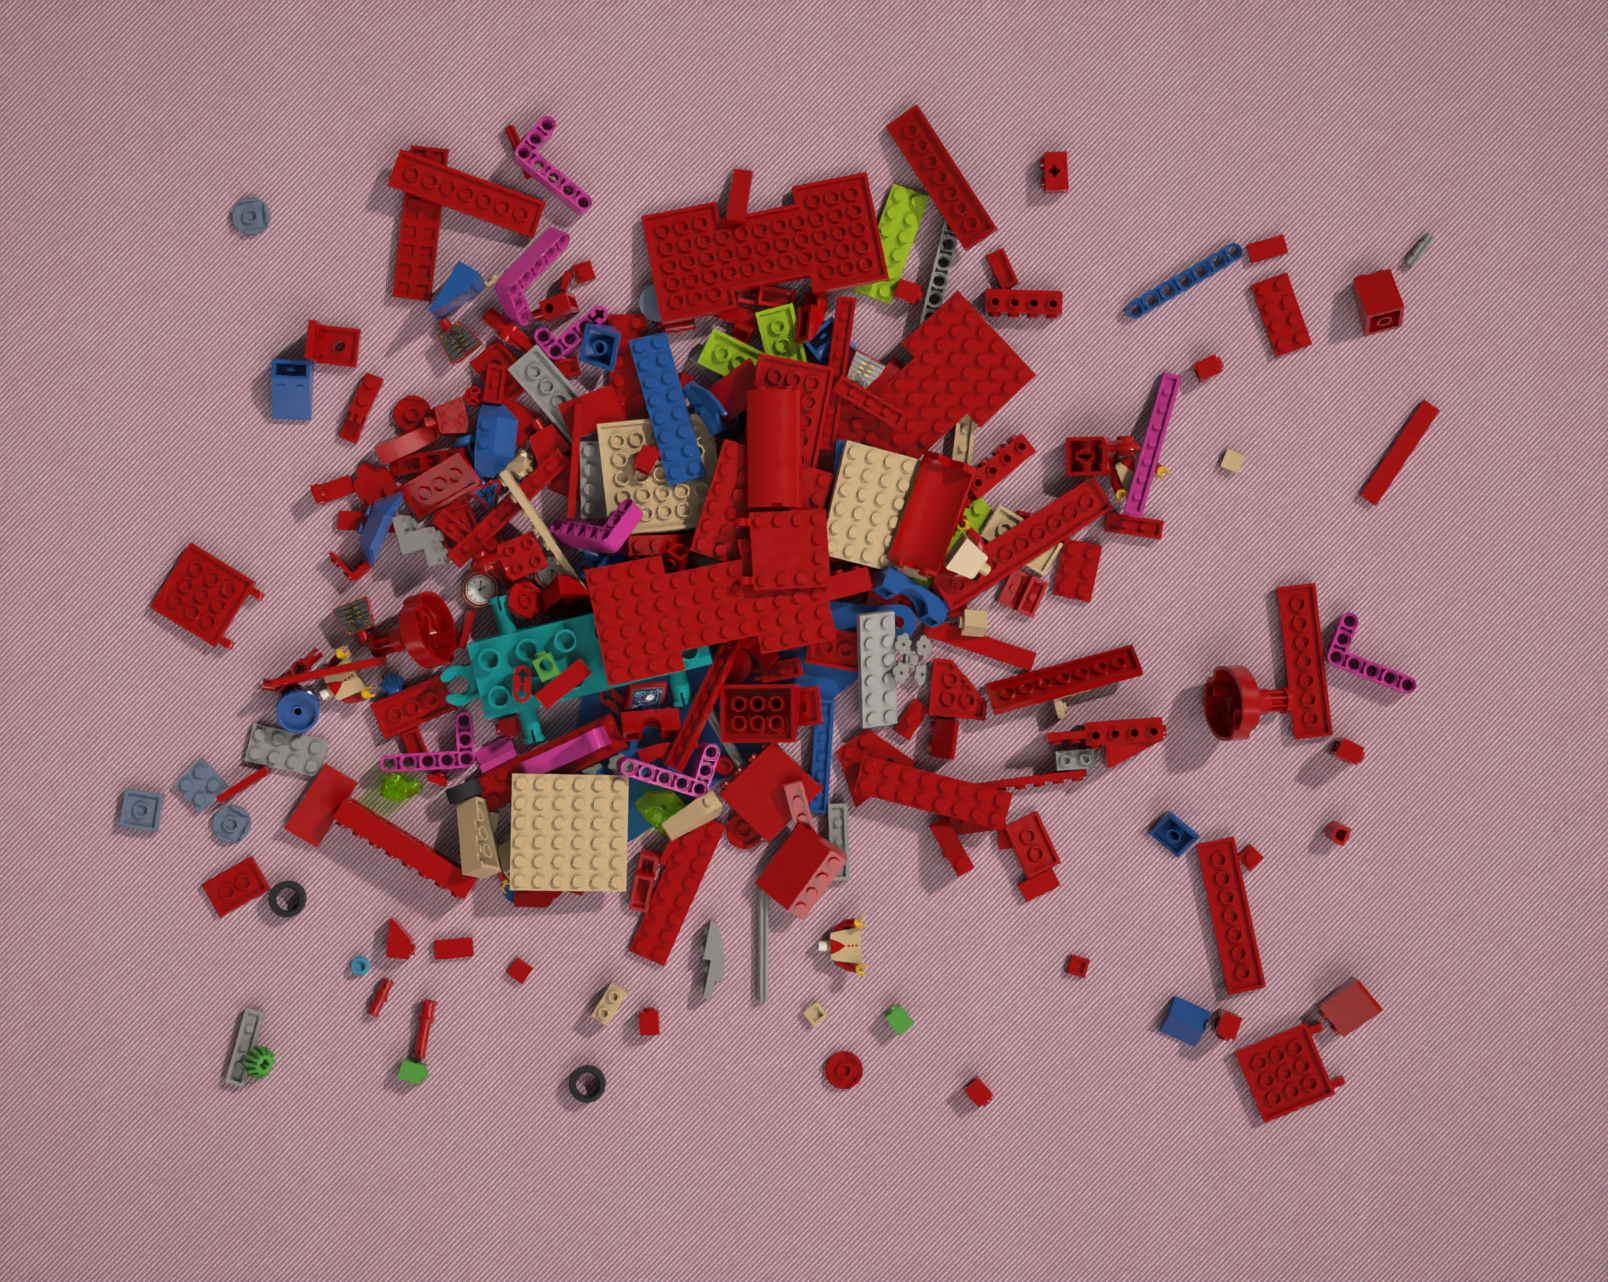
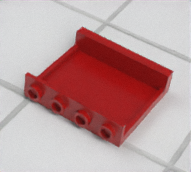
(759, 791)

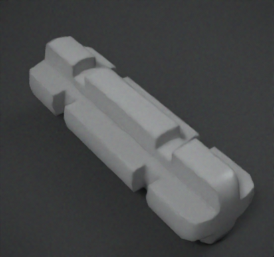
(1419, 250)

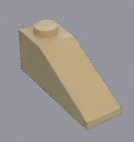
(693, 815)

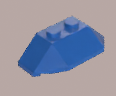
(494, 439)
(377, 524)

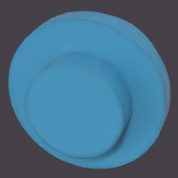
(360, 965)

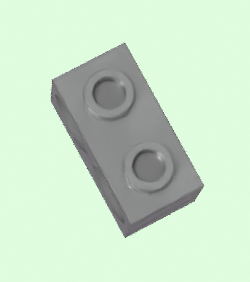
(1074, 759)

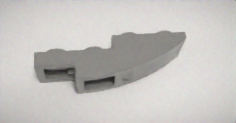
(713, 951)

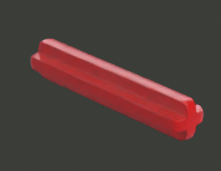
(515, 141)

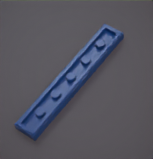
(822, 756)

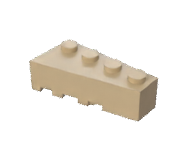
(477, 839)

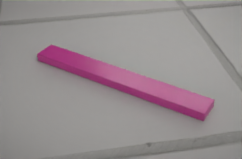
(1152, 445)

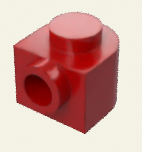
(677, 556)
(507, 726)
(1337, 832)

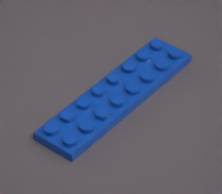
(667, 409)

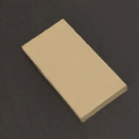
(1002, 520)

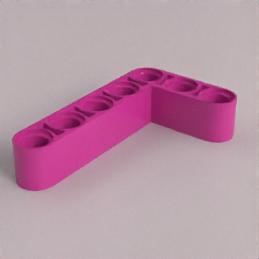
(548, 169)
(525, 271)
(597, 538)
(1362, 664)
(566, 752)
(437, 756)
(672, 776)

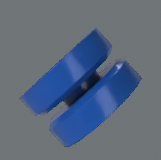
(305, 717)

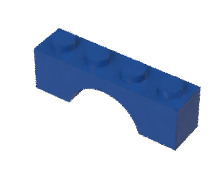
(929, 607)

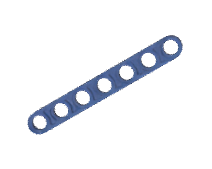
(1190, 274)

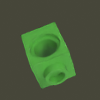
(545, 674)
(898, 1019)
(413, 1071)

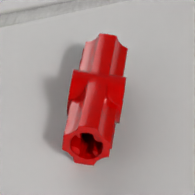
(508, 331)

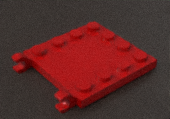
(787, 550)
(204, 595)
(1286, 1071)

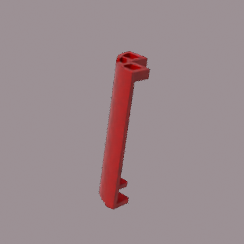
(774, 447)
(931, 514)

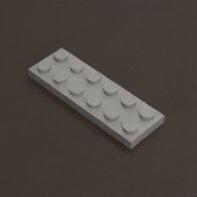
(546, 387)
(875, 666)

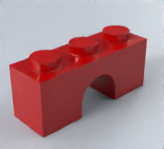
(665, 719)

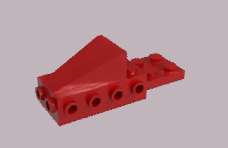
(1115, 746)

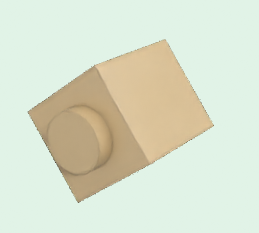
(973, 623)

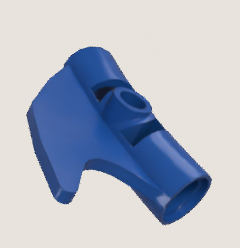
(706, 407)

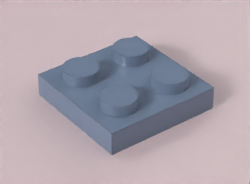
(201, 785)
(141, 810)

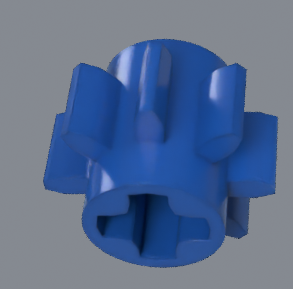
(392, 684)

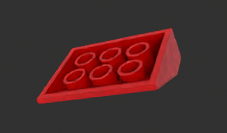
(759, 713)
(801, 870)

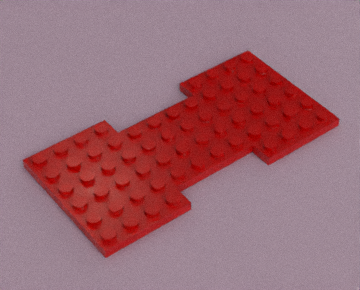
(821, 237)
(955, 372)
(653, 616)

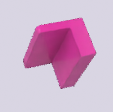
(496, 754)

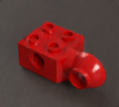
(1096, 454)
(514, 558)

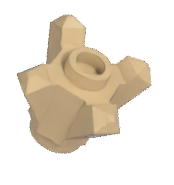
(521, 465)

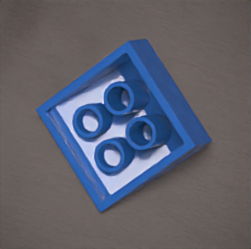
(458, 289)

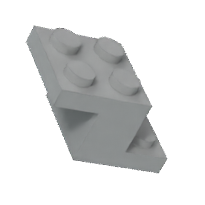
(422, 540)

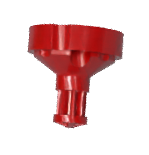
(423, 630)
(1236, 702)

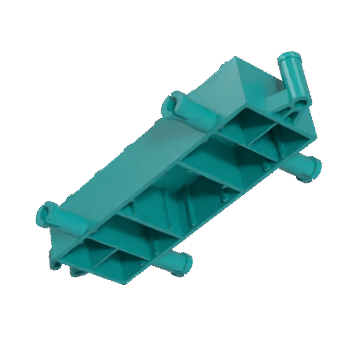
(568, 639)

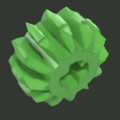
(259, 1062)

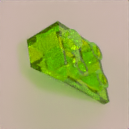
(398, 789)
(659, 807)

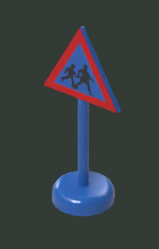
(487, 492)

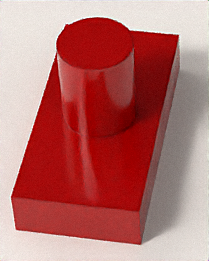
(911, 719)

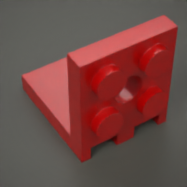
(322, 341)

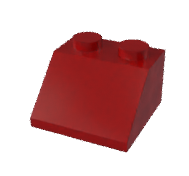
(565, 597)
(943, 738)

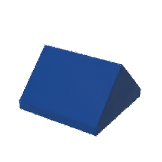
(600, 346)
(1173, 833)
(1185, 1021)

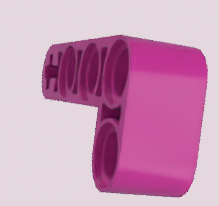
(574, 330)

